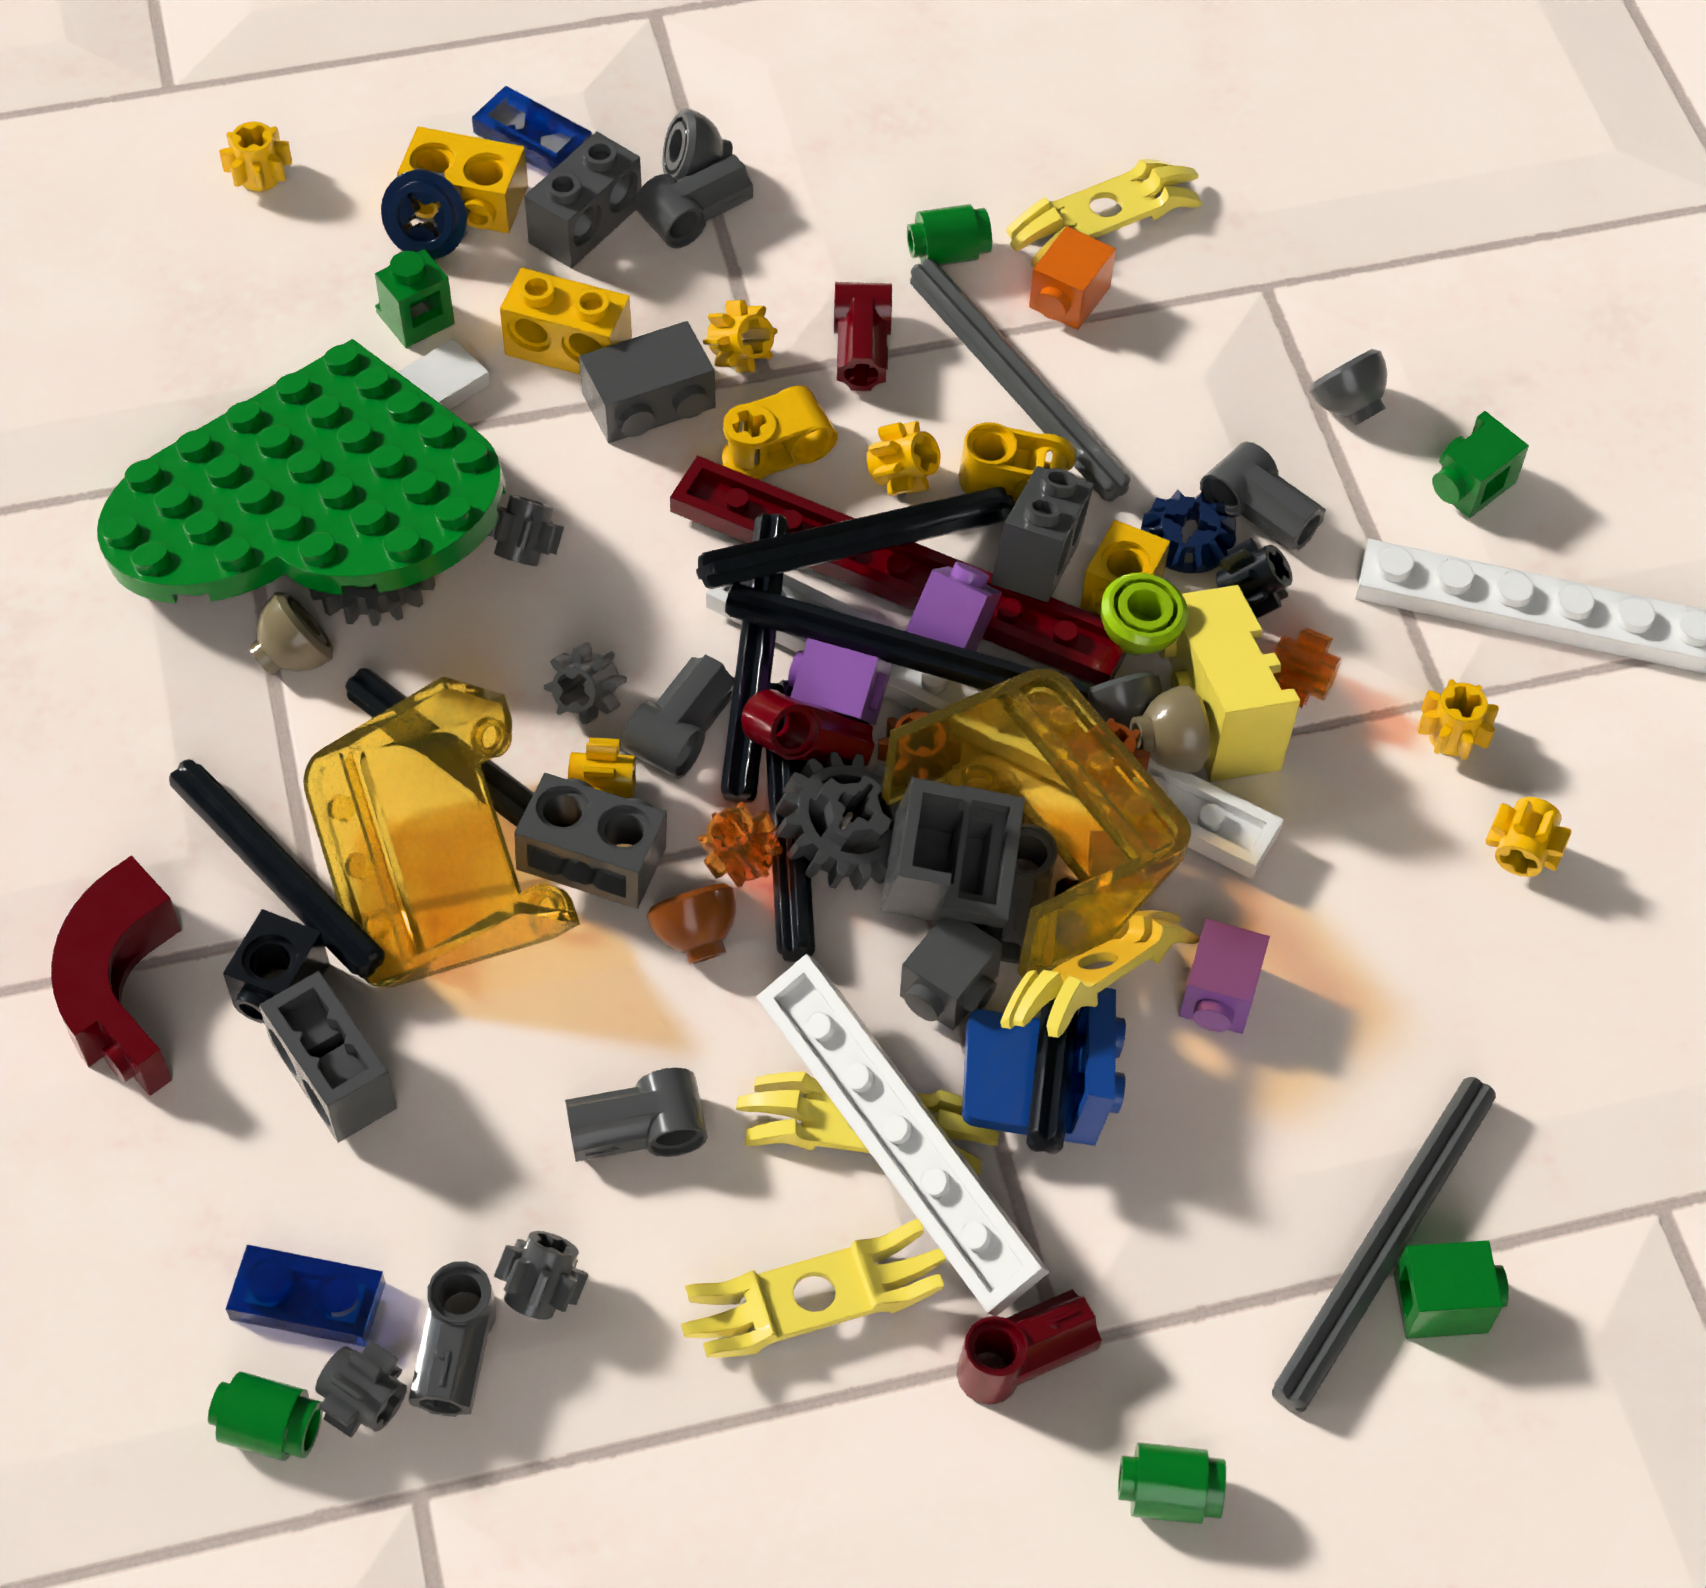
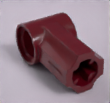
(862, 328)
(807, 730)
(1029, 1343)

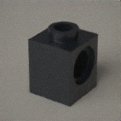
(272, 945)

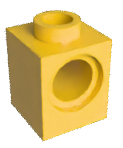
(1121, 553)

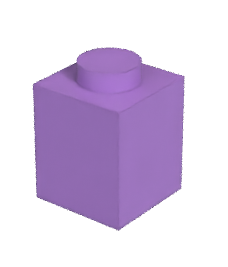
(955, 606)
(839, 680)
(1224, 977)

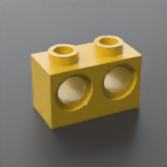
(486, 170)
(560, 319)

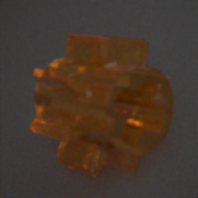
(1307, 665)
(740, 844)

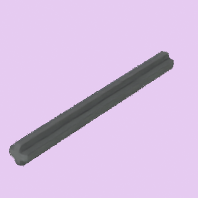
(1018, 378)
(1382, 1246)

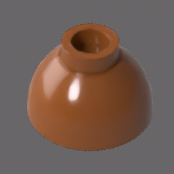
(695, 921)

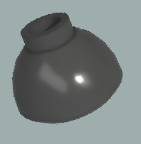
(692, 144)
(1354, 387)
(1125, 696)

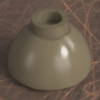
(289, 637)
(1175, 730)

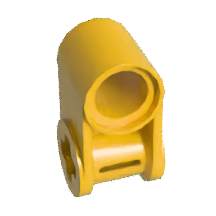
(780, 428)
(1008, 457)

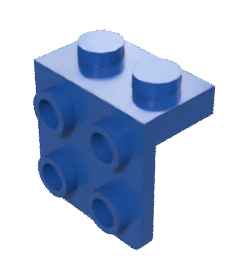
(1002, 1068)

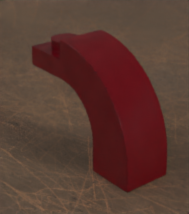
(94, 953)

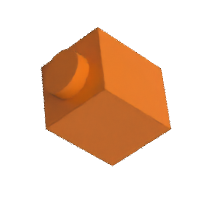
(1072, 277)

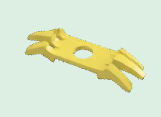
(1128, 190)
(1078, 986)
(826, 1126)
(776, 1314)

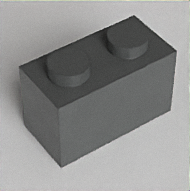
(648, 381)

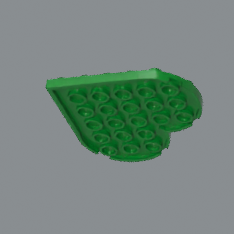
(314, 479)

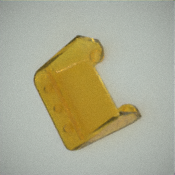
(420, 839)

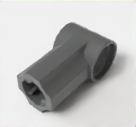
(683, 206)
(1252, 488)
(674, 728)
(1029, 889)
(655, 1115)
(452, 1343)

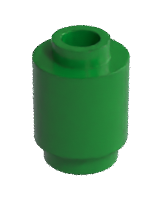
(950, 234)
(265, 1416)
(1172, 1483)

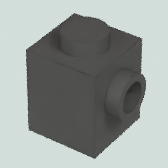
(951, 972)

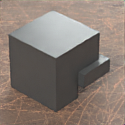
(953, 854)

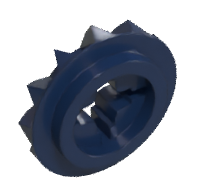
(401, 206)
(1209, 542)

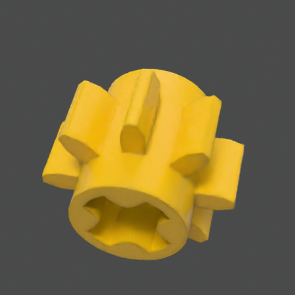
(255, 156)
(740, 336)
(903, 458)
(1458, 719)
(605, 767)
(1528, 836)

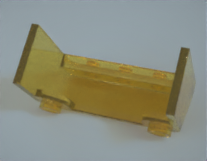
(1078, 783)

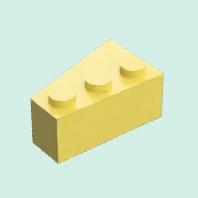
(1242, 699)

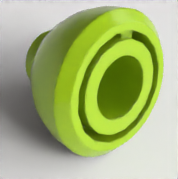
(1143, 613)

